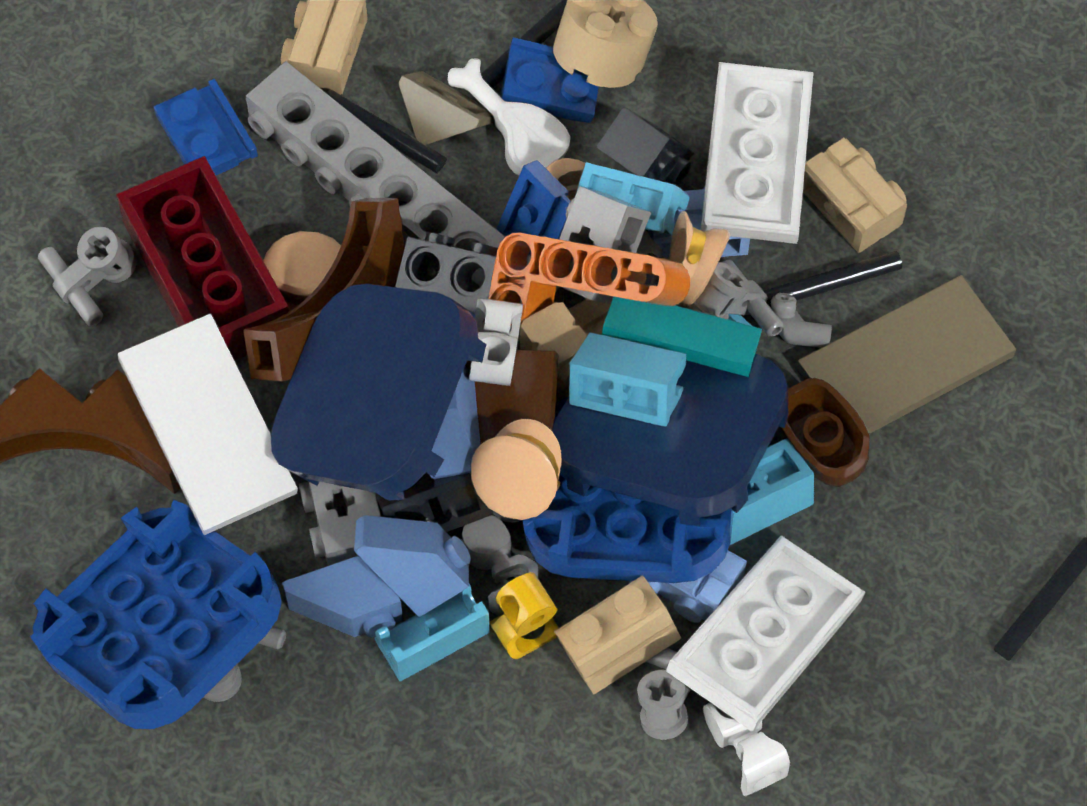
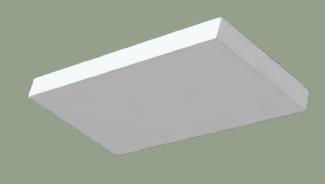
(757, 152)
(206, 423)
(765, 633)

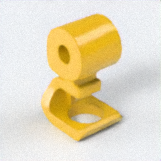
(525, 609)

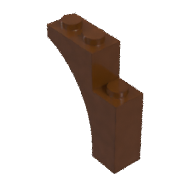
(367, 255)
(109, 421)

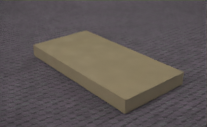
(912, 354)

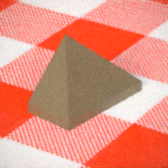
(438, 109)

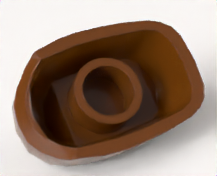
(826, 432)

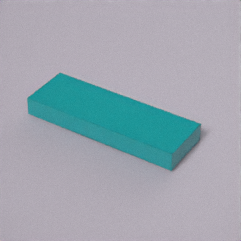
(700, 336)

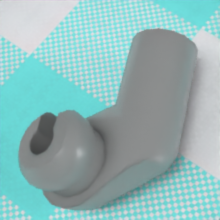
(795, 329)

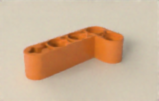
(591, 272)

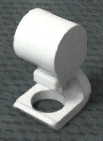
(499, 340)
(763, 758)

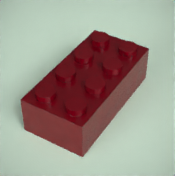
(201, 252)

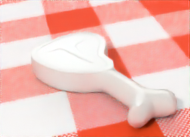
(527, 129)

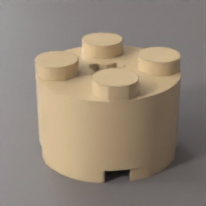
(605, 39)

